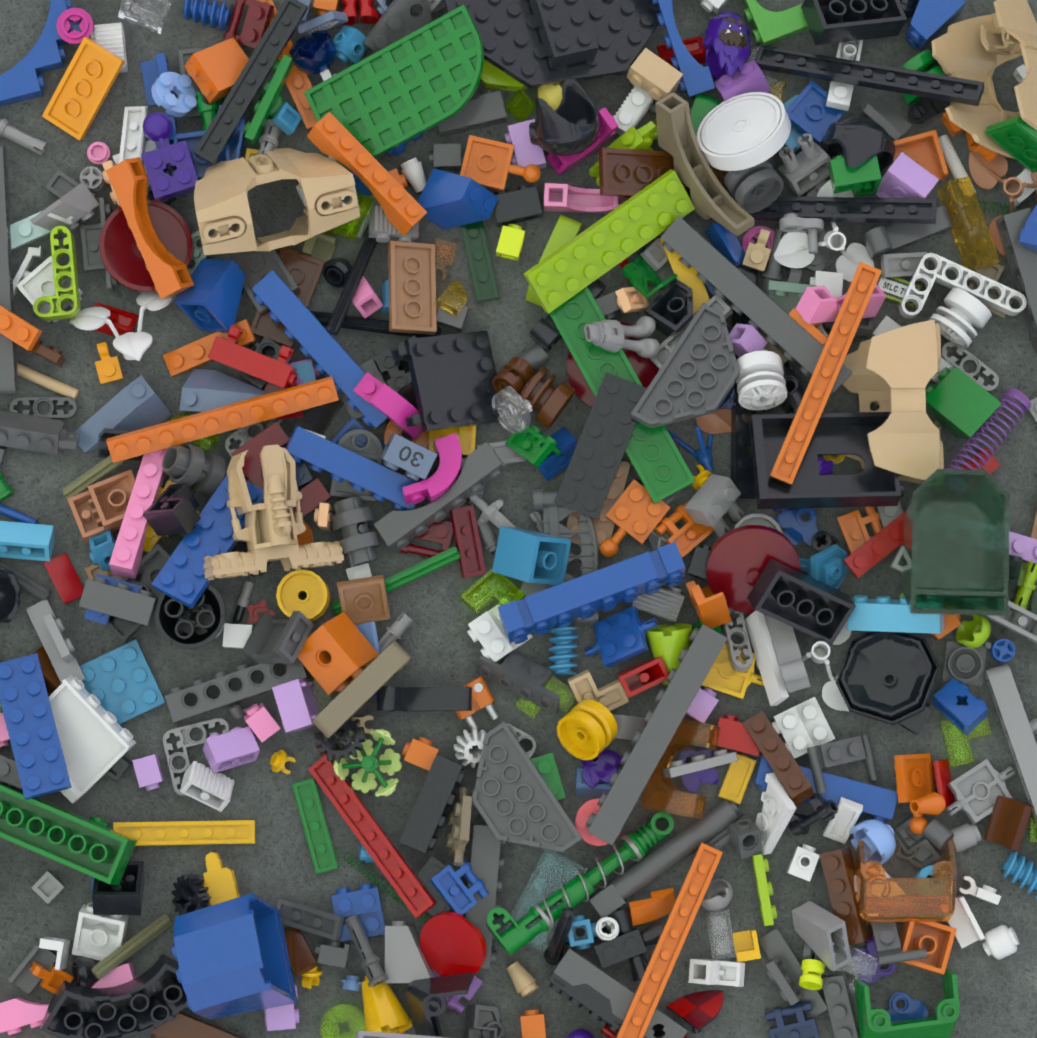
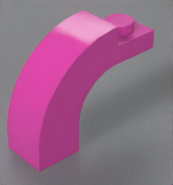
(607, 130)
(388, 403)
(442, 480)

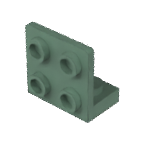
(786, 294)

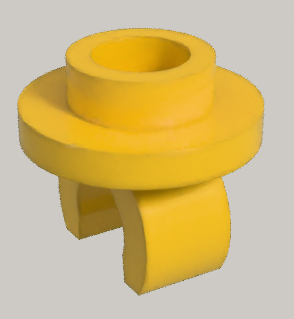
(701, 477)
(278, 761)
(311, 978)

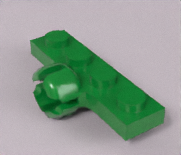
(269, 101)

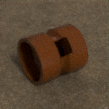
(514, 374)

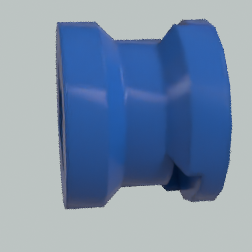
(1006, 650)

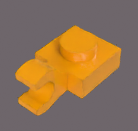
(108, 367)

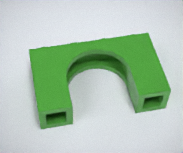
(774, 26)

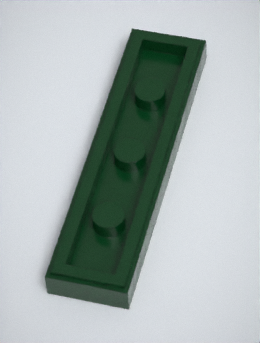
(479, 262)

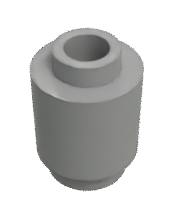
(965, 837)

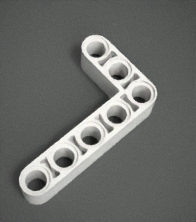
(962, 275)

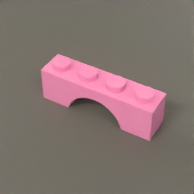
(578, 200)
(821, 306)

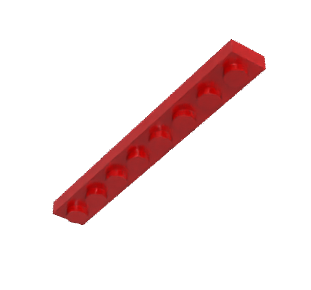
(893, 534)
(372, 838)

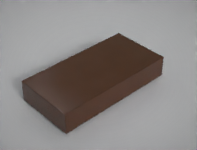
(299, 953)

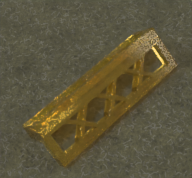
(970, 223)

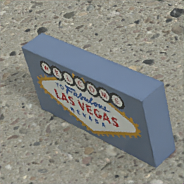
(323, 22)

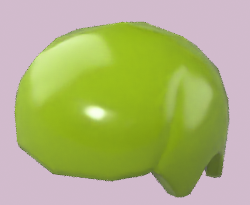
(973, 632)

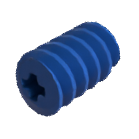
(208, 13)

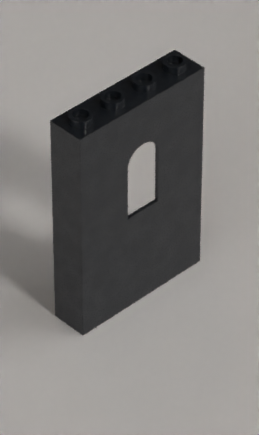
(832, 436)

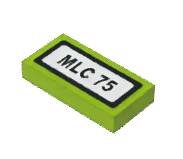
(895, 289)

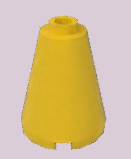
(383, 1009)

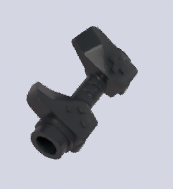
(823, 809)

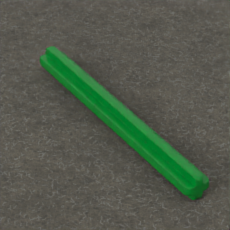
(414, 572)

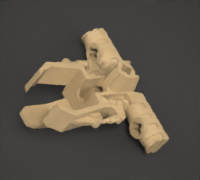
(269, 525)

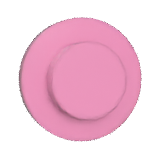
(98, 153)

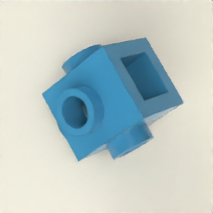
(349, 45)
(102, 549)
(583, 941)

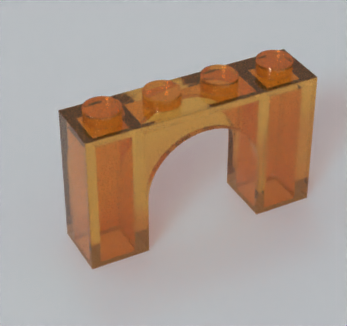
(660, 791)

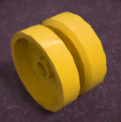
(299, 582)
(587, 729)

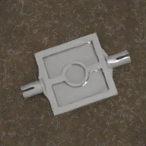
(978, 789)

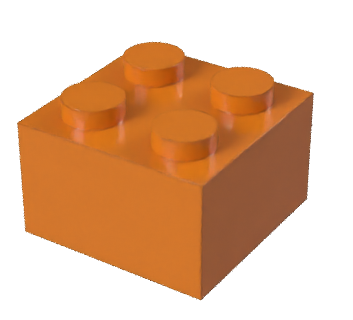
(933, 937)

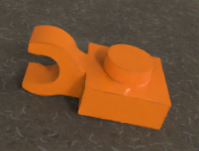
(51, 978)

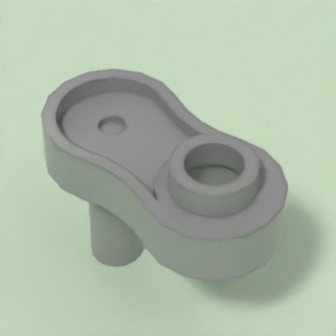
(810, 226)

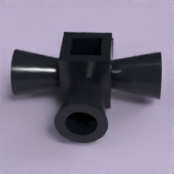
(628, 944)

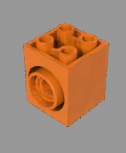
(336, 653)

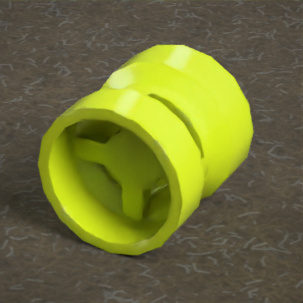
(811, 975)

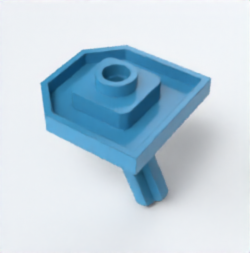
(826, 566)

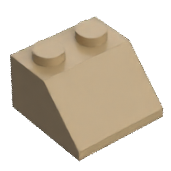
(654, 75)

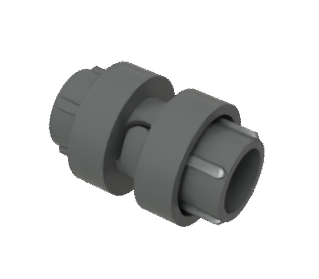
(195, 467)
(353, 523)

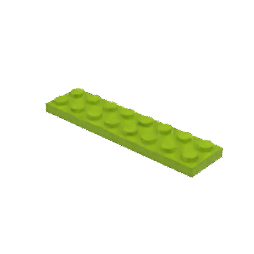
(609, 241)

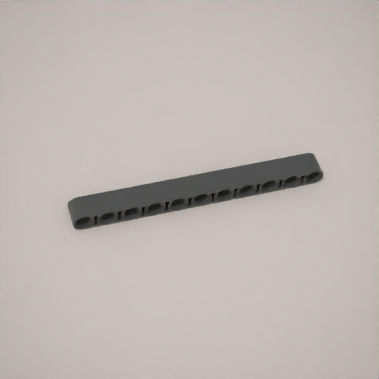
(8, 351)

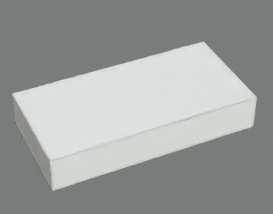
(844, 820)

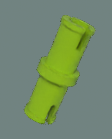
(1029, 585)

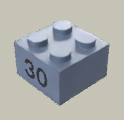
(408, 456)

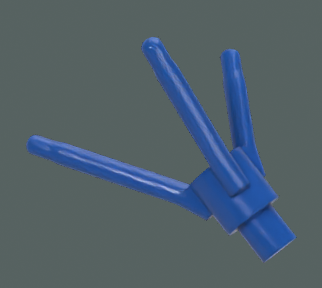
(703, 454)

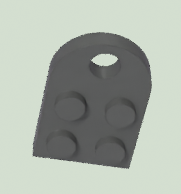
(397, 23)
(371, 451)

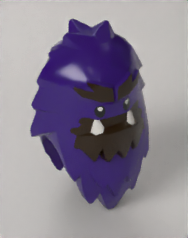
(726, 44)

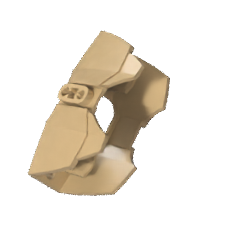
(973, 52)
(223, 199)
(894, 375)

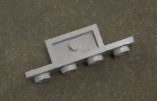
(54, 641)

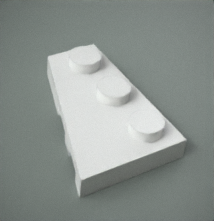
(775, 813)

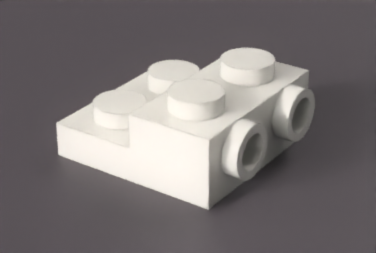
(41, 283)
(491, 635)
(803, 727)
(98, 934)

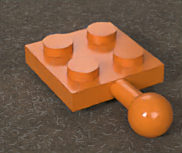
(490, 163)
(634, 516)
(914, 781)

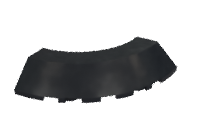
(117, 1010)

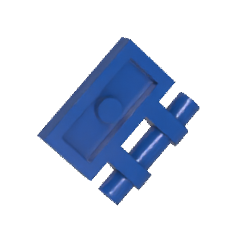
(453, 889)

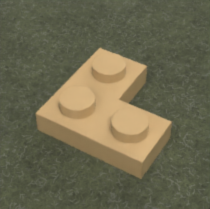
(610, 695)

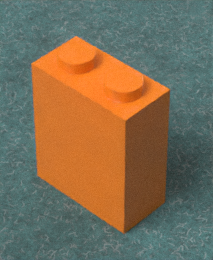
(217, 68)

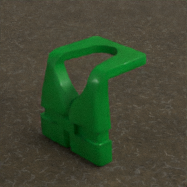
(640, 273)

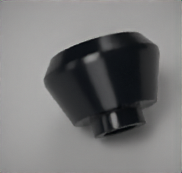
(336, 272)
(82, 972)

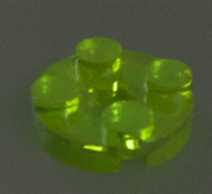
(342, 1013)

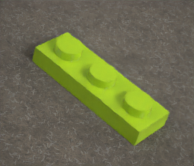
(764, 889)

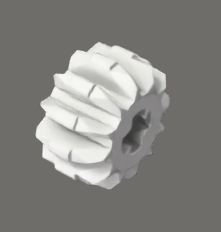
(464, 745)

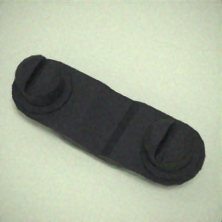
(926, 109)

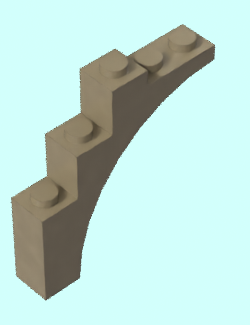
(706, 192)

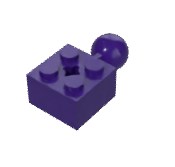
(158, 128)

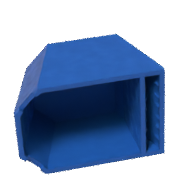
(233, 958)

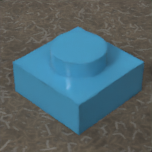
(287, 118)

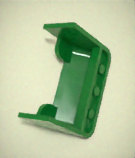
(878, 1024)

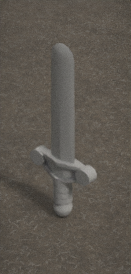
(490, 512)

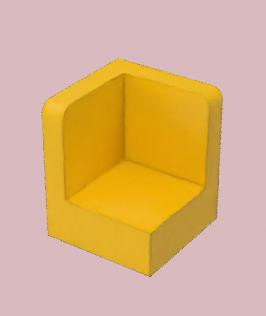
(746, 945)

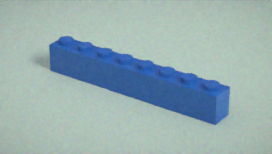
(315, 342)

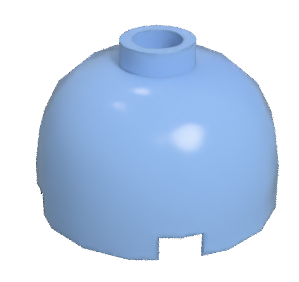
(877, 840)

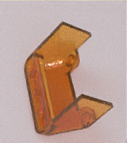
(906, 898)

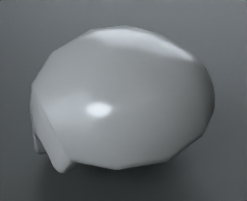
(717, 895)

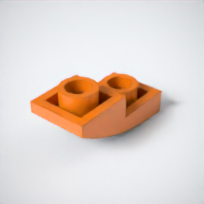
(652, 908)

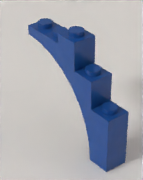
(23, 79)

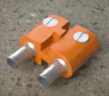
(480, 698)

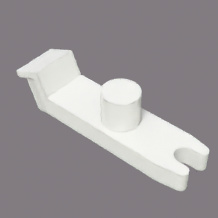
(23, 270)

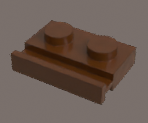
(52, 354)

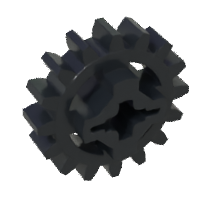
(333, 744)
(190, 894)

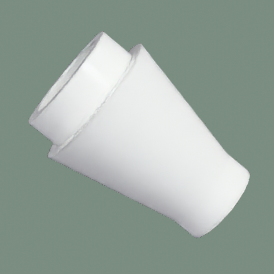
(414, 174)
(609, 924)

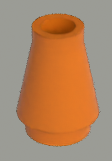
(929, 804)

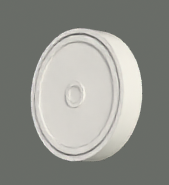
(744, 131)

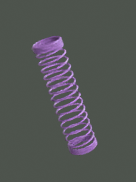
(1016, 394)

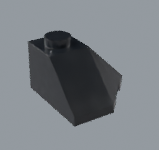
(672, 308)

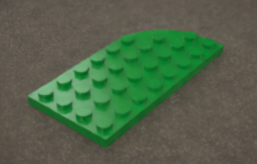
(405, 84)

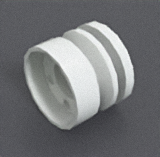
(960, 317)
(761, 380)

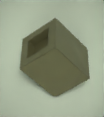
(320, 247)

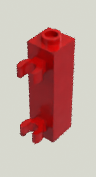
(253, 363)

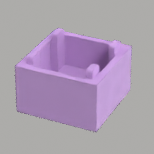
(906, 180)
(296, 704)

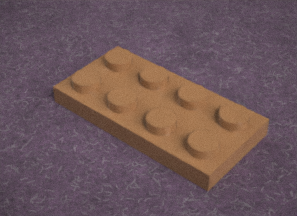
(412, 287)
(603, 526)

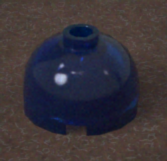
(314, 54)

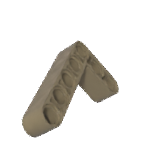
(361, 689)

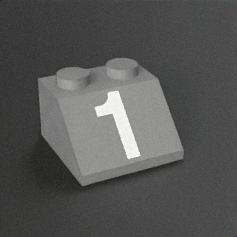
(68, 209)

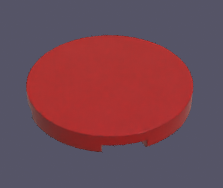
(452, 944)

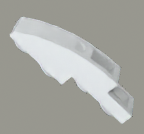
(839, 93)

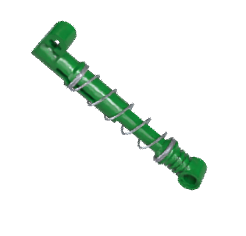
(577, 889)

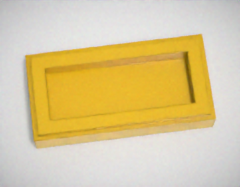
(737, 779)

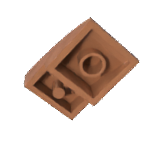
(102, 505)

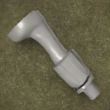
(611, 333)

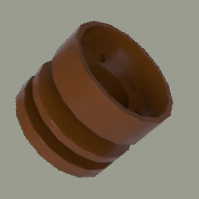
(547, 398)

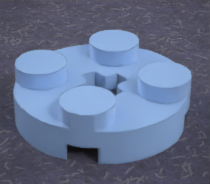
(181, 86)

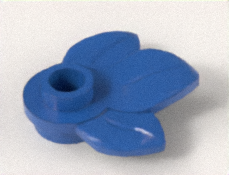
(795, 528)
(911, 1009)

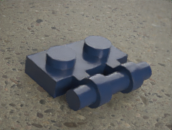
(800, 1029)

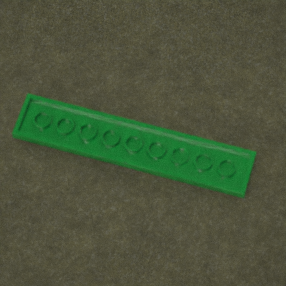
(649, 448)

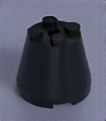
(174, 621)

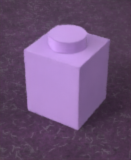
(746, 339)
(702, 705)
(148, 772)

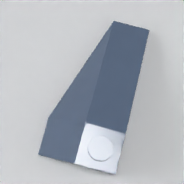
(213, 389)
(130, 410)

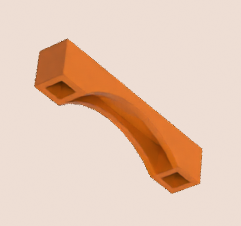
(341, 145)
(130, 186)

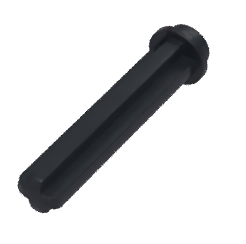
(554, 952)

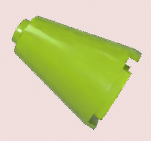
(669, 643)

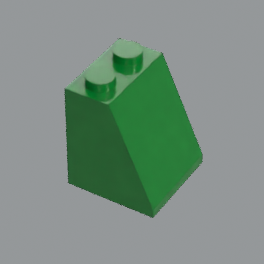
(959, 402)

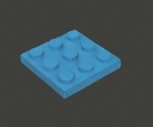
(123, 682)

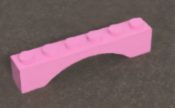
(133, 530)
(21, 1012)

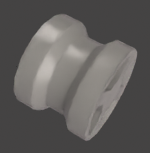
(91, 174)

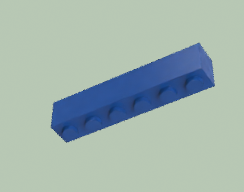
(349, 466)
(875, 800)

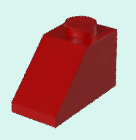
(642, 676)
(735, 736)

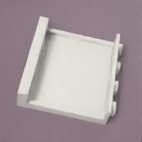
(87, 735)

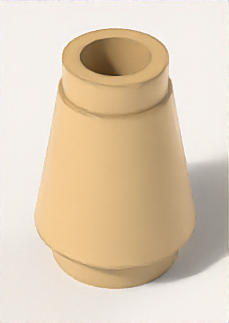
(522, 979)

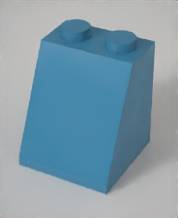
(531, 556)

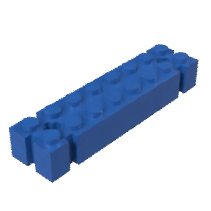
(592, 593)

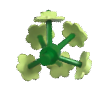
(388, 763)

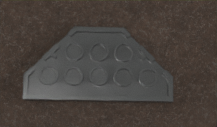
(694, 374)
(517, 798)

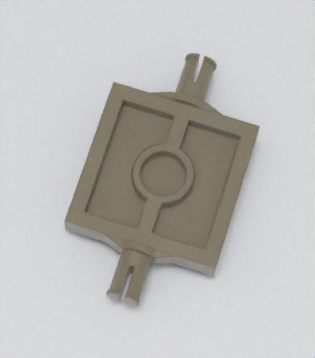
(459, 824)

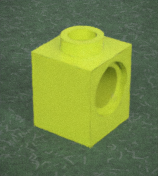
(510, 242)

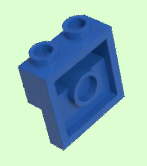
(366, 904)

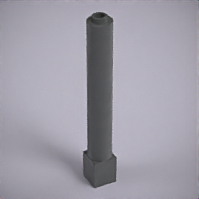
(663, 858)

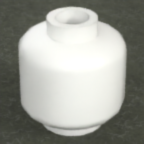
(1001, 942)

